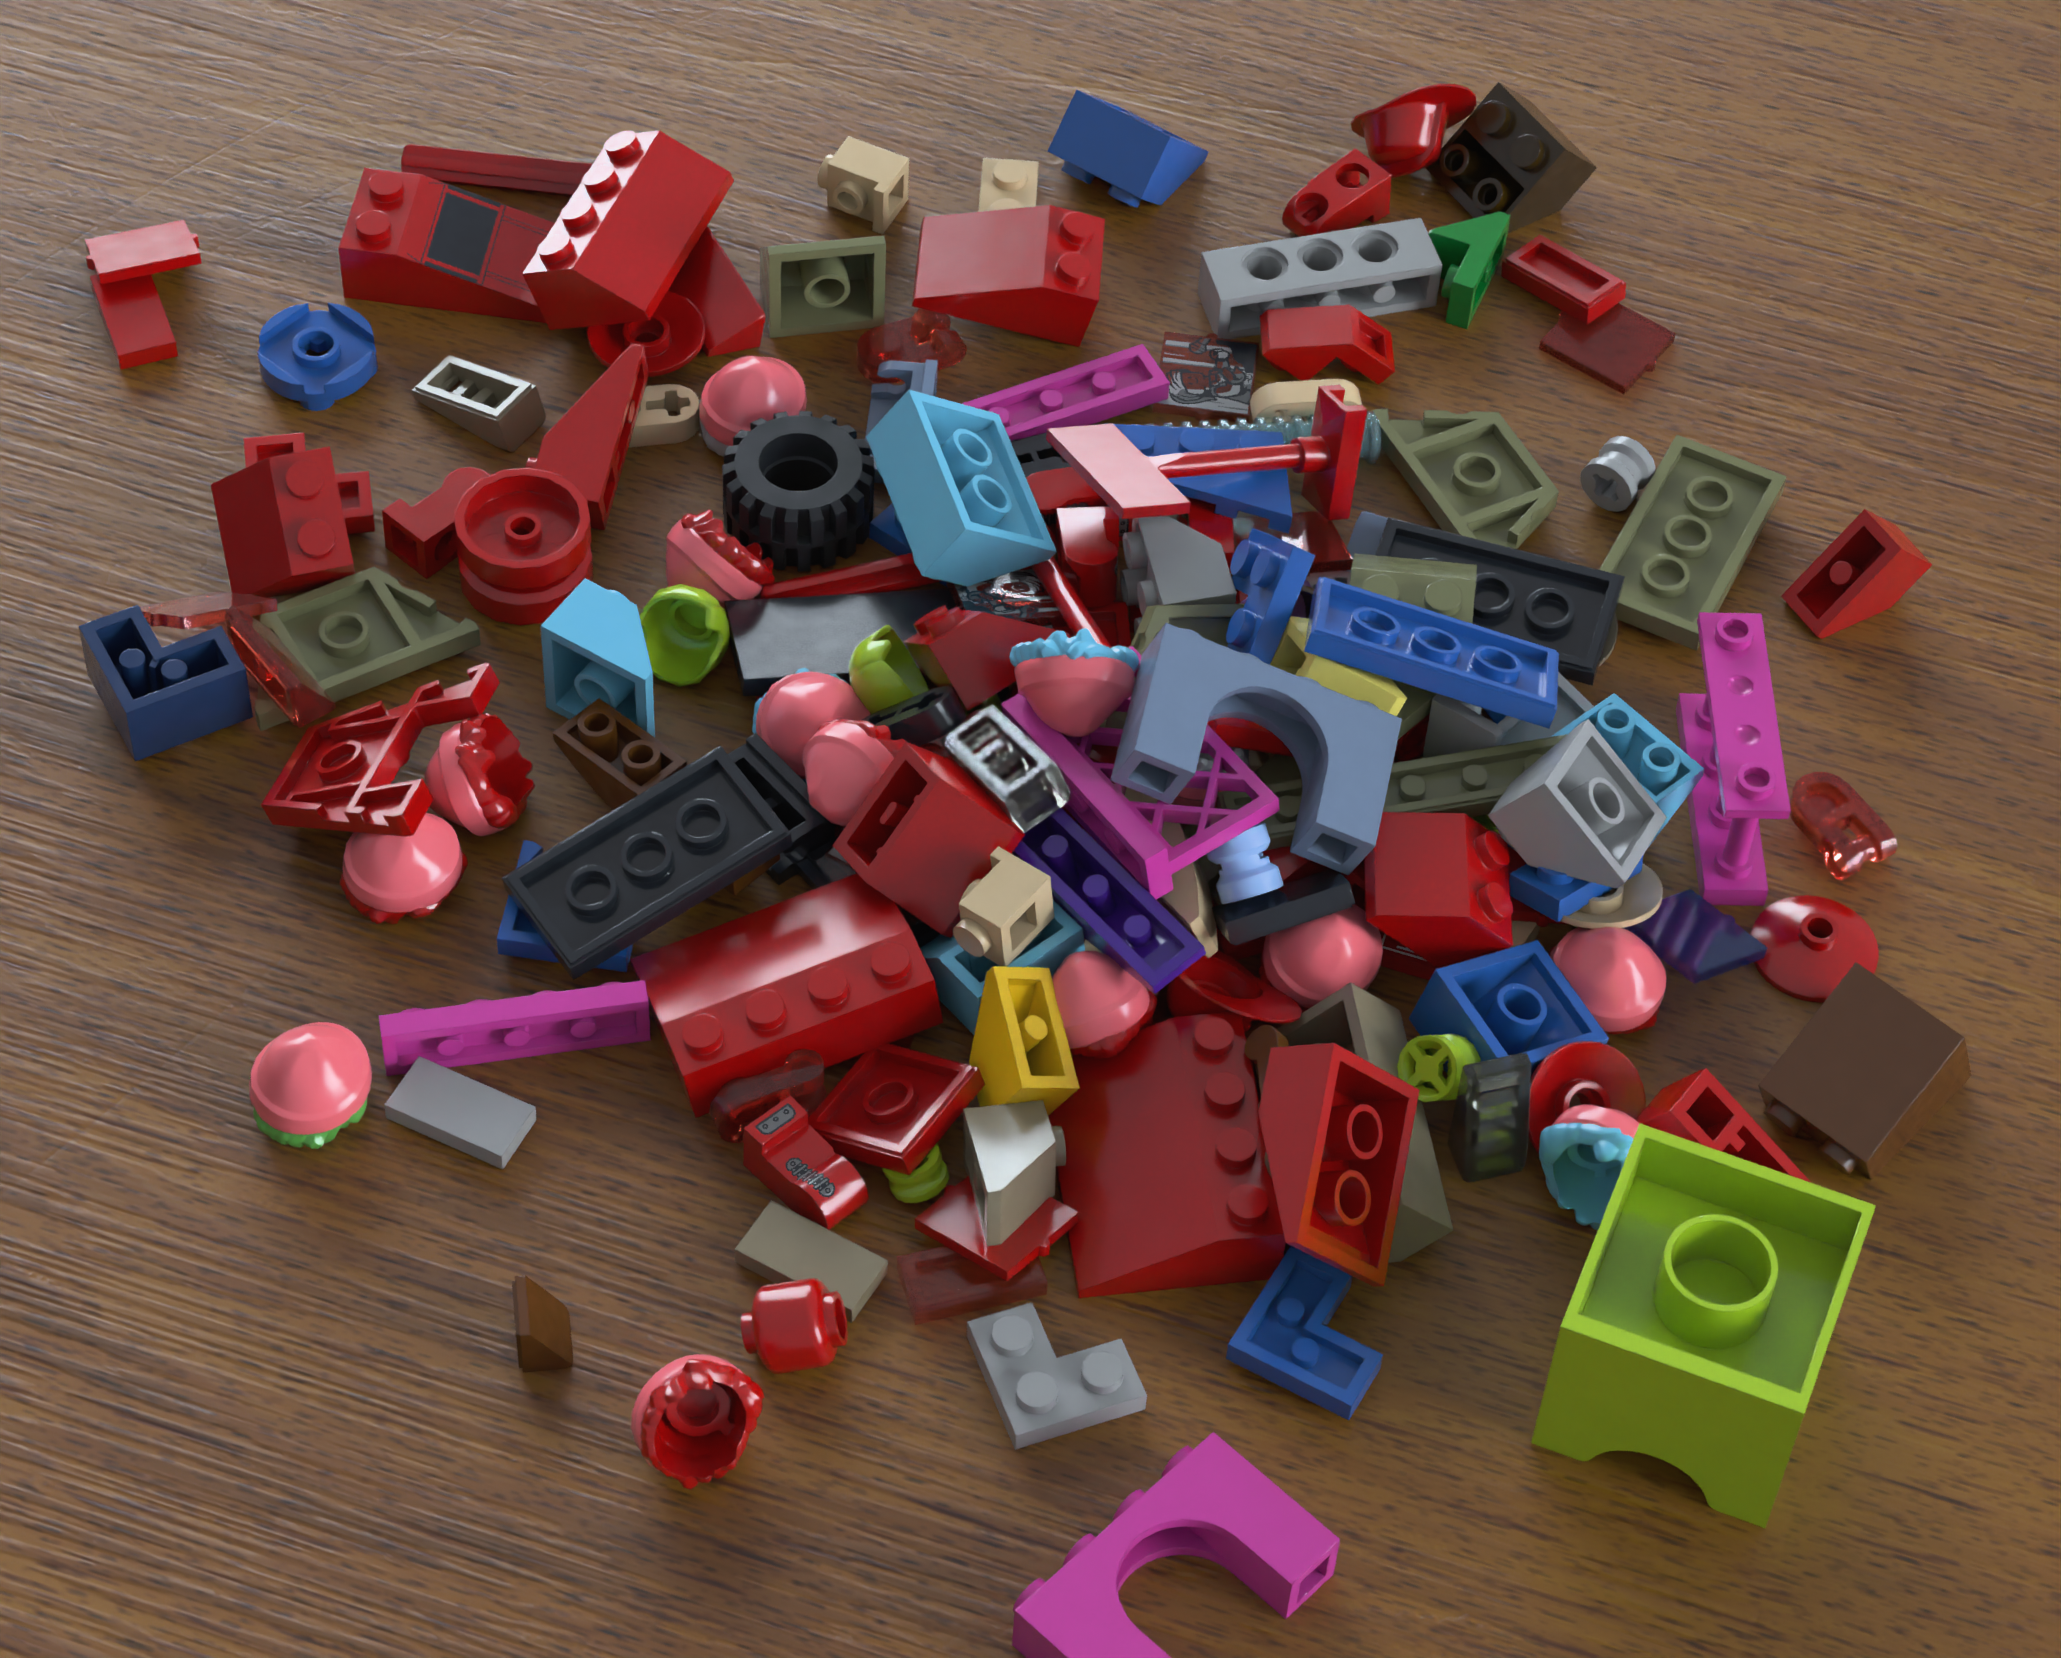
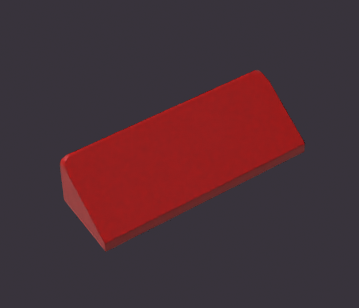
(724, 300)

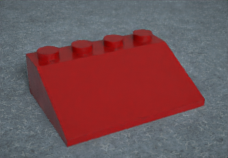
(806, 973)
(1168, 1163)

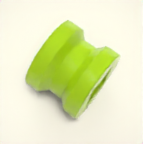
(1423, 1062)

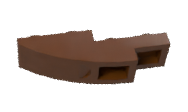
(624, 761)

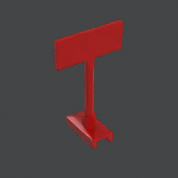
(1139, 484)

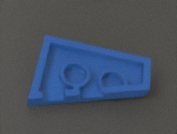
(1253, 492)

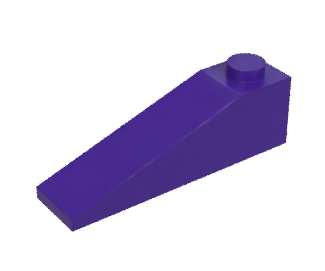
(1109, 902)

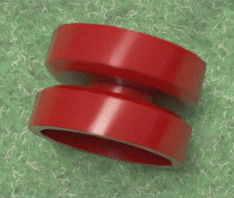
(522, 544)

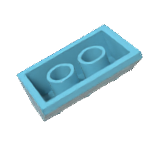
(958, 490)

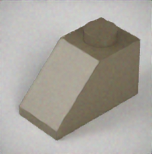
(1010, 1163)

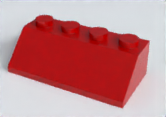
(625, 232)

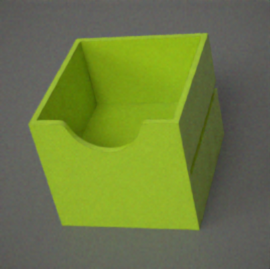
(1702, 1319)

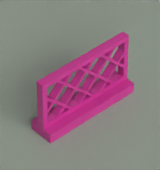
(1122, 824)

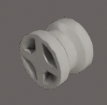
(1617, 473)

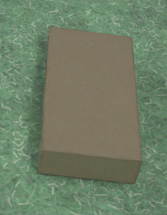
(793, 1248)

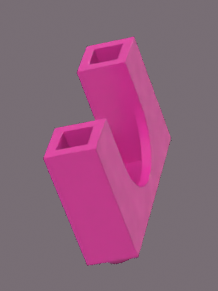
(1202, 1507)

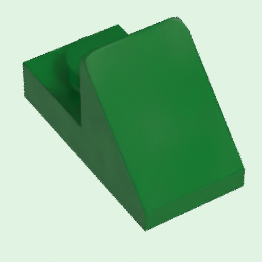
(1469, 260)

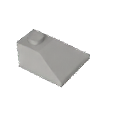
(1579, 811)

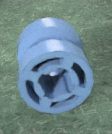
(1244, 866)

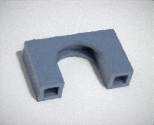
(1337, 741)

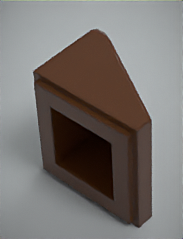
(540, 1327)

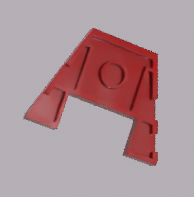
(347, 764)

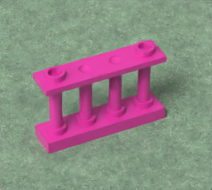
(1739, 746)

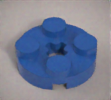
(317, 379)

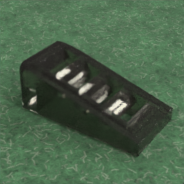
(1009, 768)
(1491, 1127)

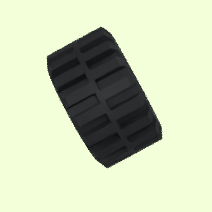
(832, 483)

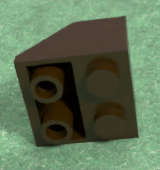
(1510, 161)

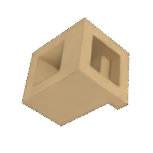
(866, 182)
(1004, 909)

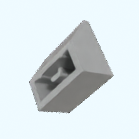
(1173, 566)

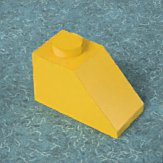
(1022, 1040)

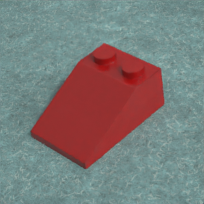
(1013, 269)
(1337, 1153)

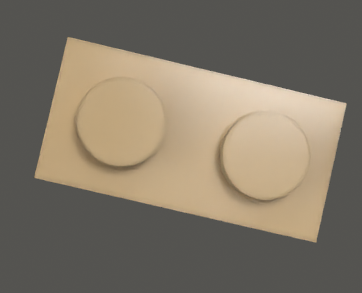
(1008, 184)

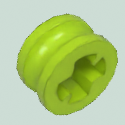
(924, 1182)

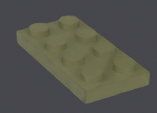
(1689, 538)

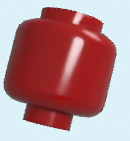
(795, 1325)

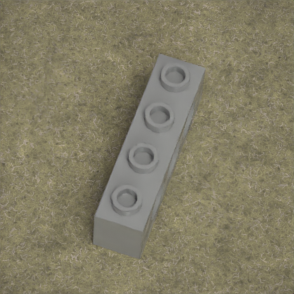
(1369, 267)

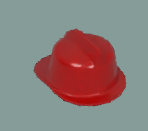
(1412, 127)
(1226, 986)

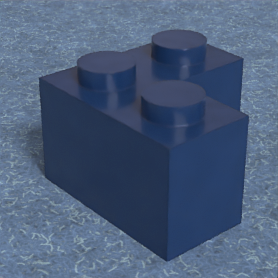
(164, 692)

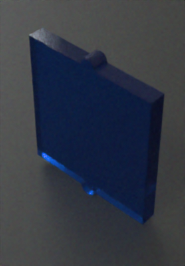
(1697, 937)

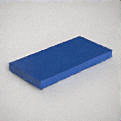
(1433, 652)

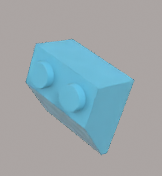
(597, 651)

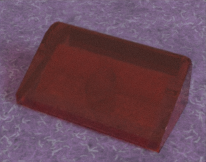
(276, 669)

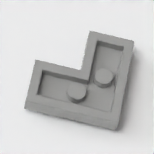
(1048, 1394)

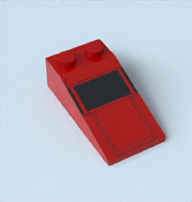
(438, 247)

